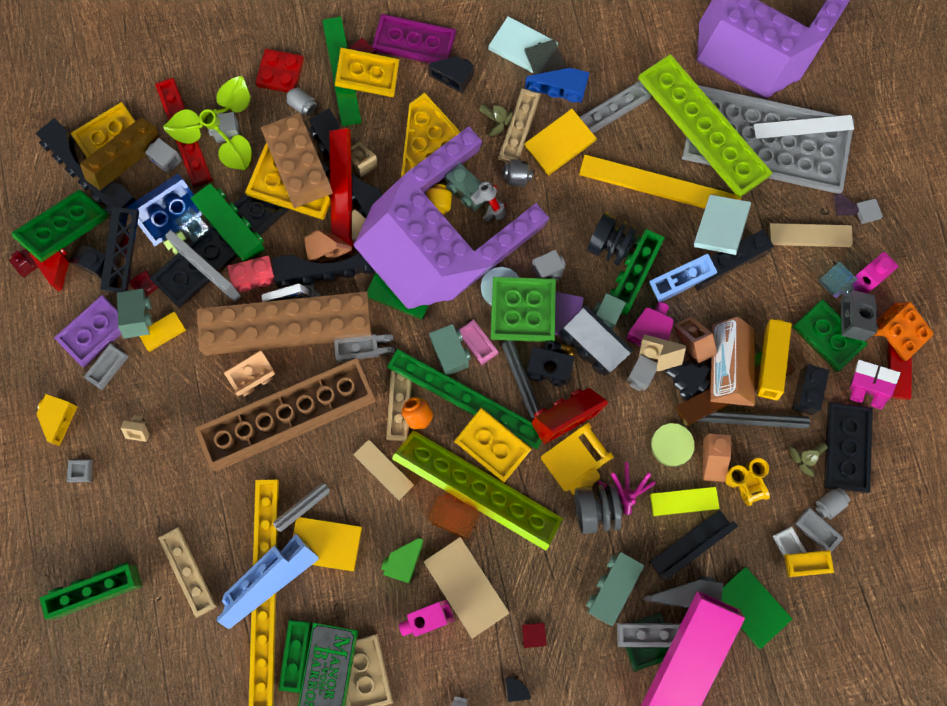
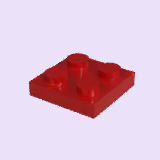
(279, 70)

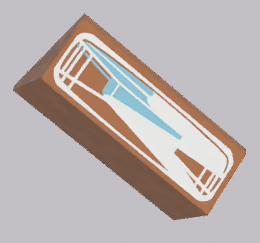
(734, 364)

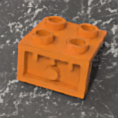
(904, 329)

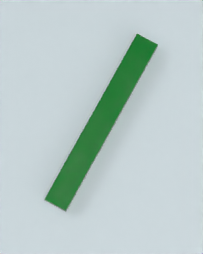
(461, 395)

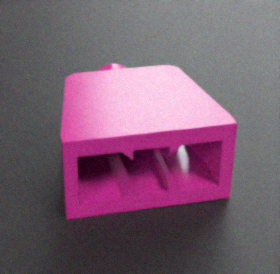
(876, 271)
(651, 323)
(434, 616)

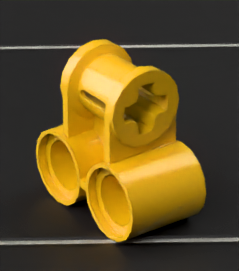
(749, 481)

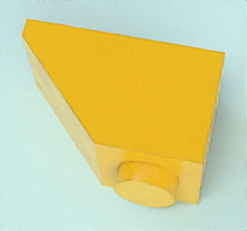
(55, 418)

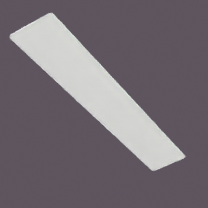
(803, 126)

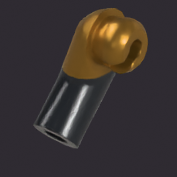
(560, 348)

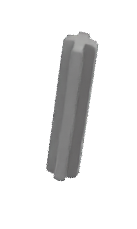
(301, 507)

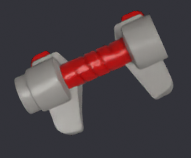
(487, 193)

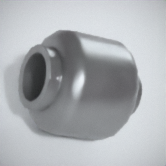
(517, 172)

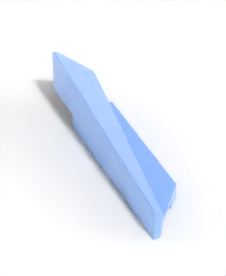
(265, 579)

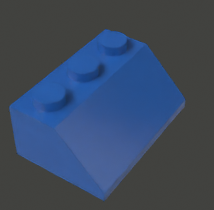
(162, 207)

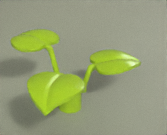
(185, 124)

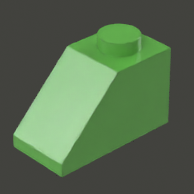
(403, 561)

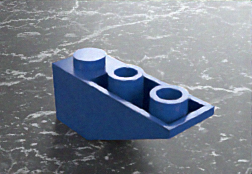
(562, 83)

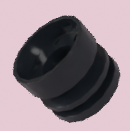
(611, 238)

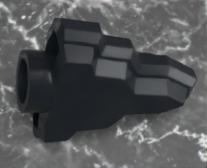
(689, 378)

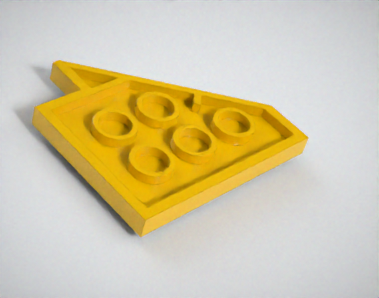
(425, 131)
(268, 186)

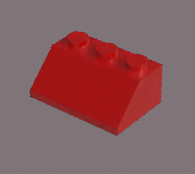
(568, 414)

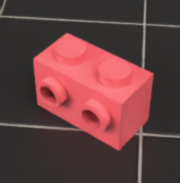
(252, 274)

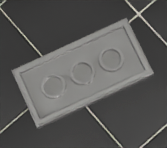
(203, 266)

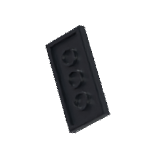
(848, 447)

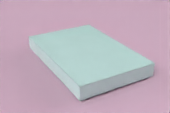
(513, 39)
(722, 224)

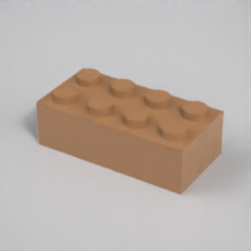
(296, 160)

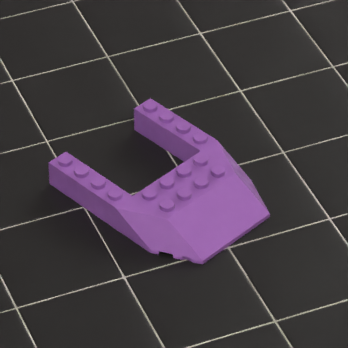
(761, 45)
(417, 246)

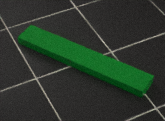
(346, 97)

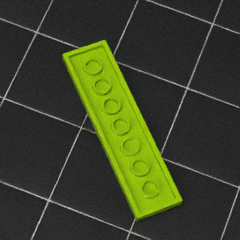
(705, 126)
(478, 489)

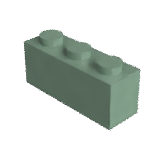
(614, 588)

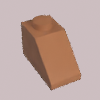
(324, 247)
(697, 338)
(716, 457)

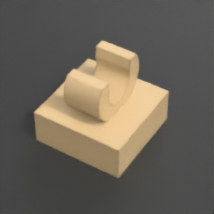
(135, 429)

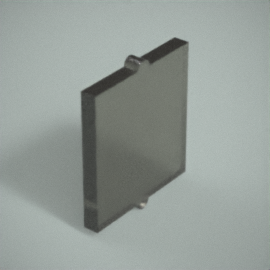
(545, 57)

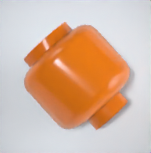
(417, 413)

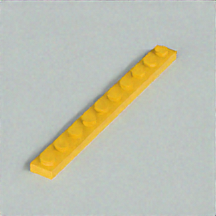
(264, 616)

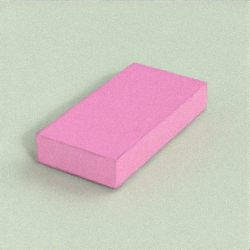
(478, 342)

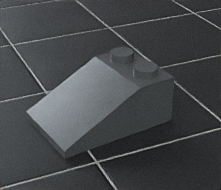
(684, 593)

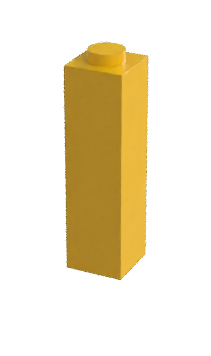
(774, 359)

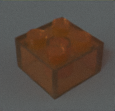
(453, 516)

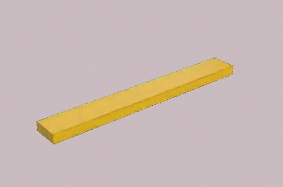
(649, 182)

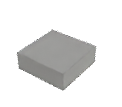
(869, 211)
(79, 470)

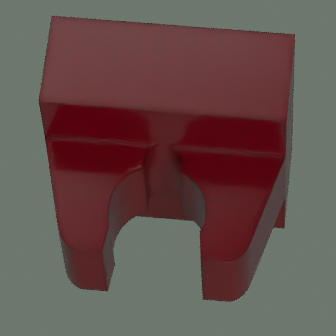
(23, 262)

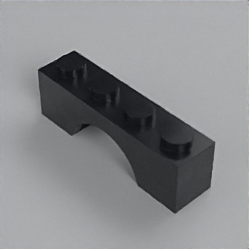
(749, 251)

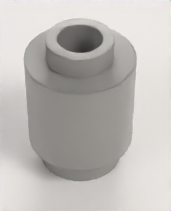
(301, 101)
(832, 503)

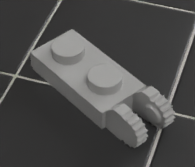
(362, 347)

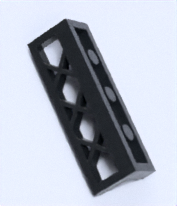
(115, 249)
(692, 545)

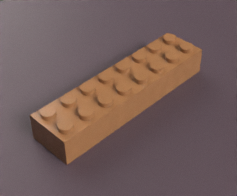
(283, 323)
(284, 415)

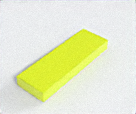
(684, 501)

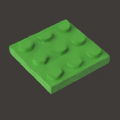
(523, 309)

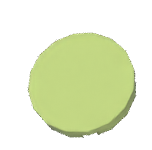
(672, 444)

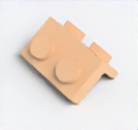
(250, 373)

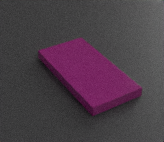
(413, 39)

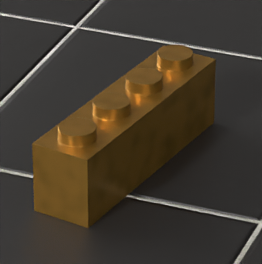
(119, 153)

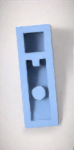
(682, 278)

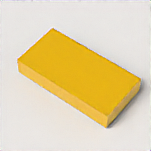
(163, 331)
(809, 563)

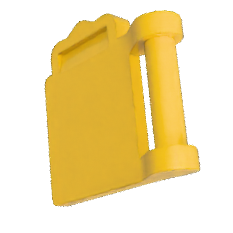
(572, 462)

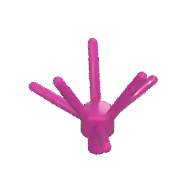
(628, 496)

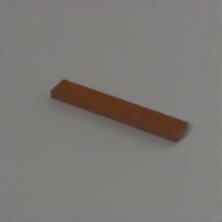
(700, 405)

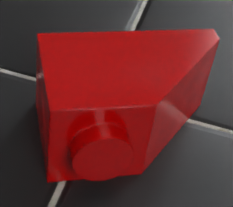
(54, 268)

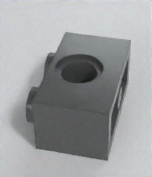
(858, 315)

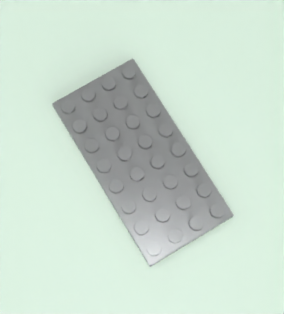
(802, 159)

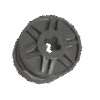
(601, 508)

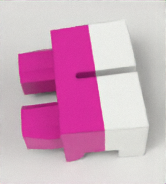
(881, 389)

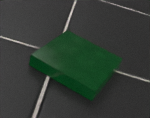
(646, 656)

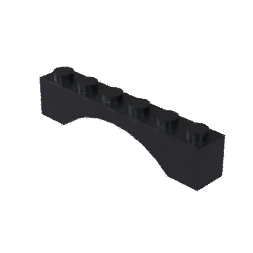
(62, 144)
(362, 193)
(292, 270)

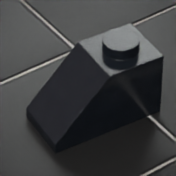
(452, 72)
(88, 260)

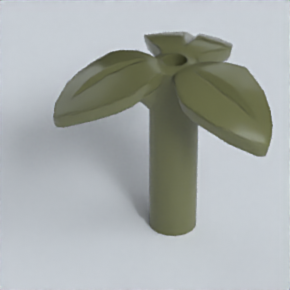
(499, 115)
(807, 458)

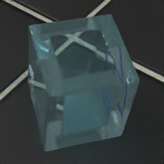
(192, 224)
(838, 280)

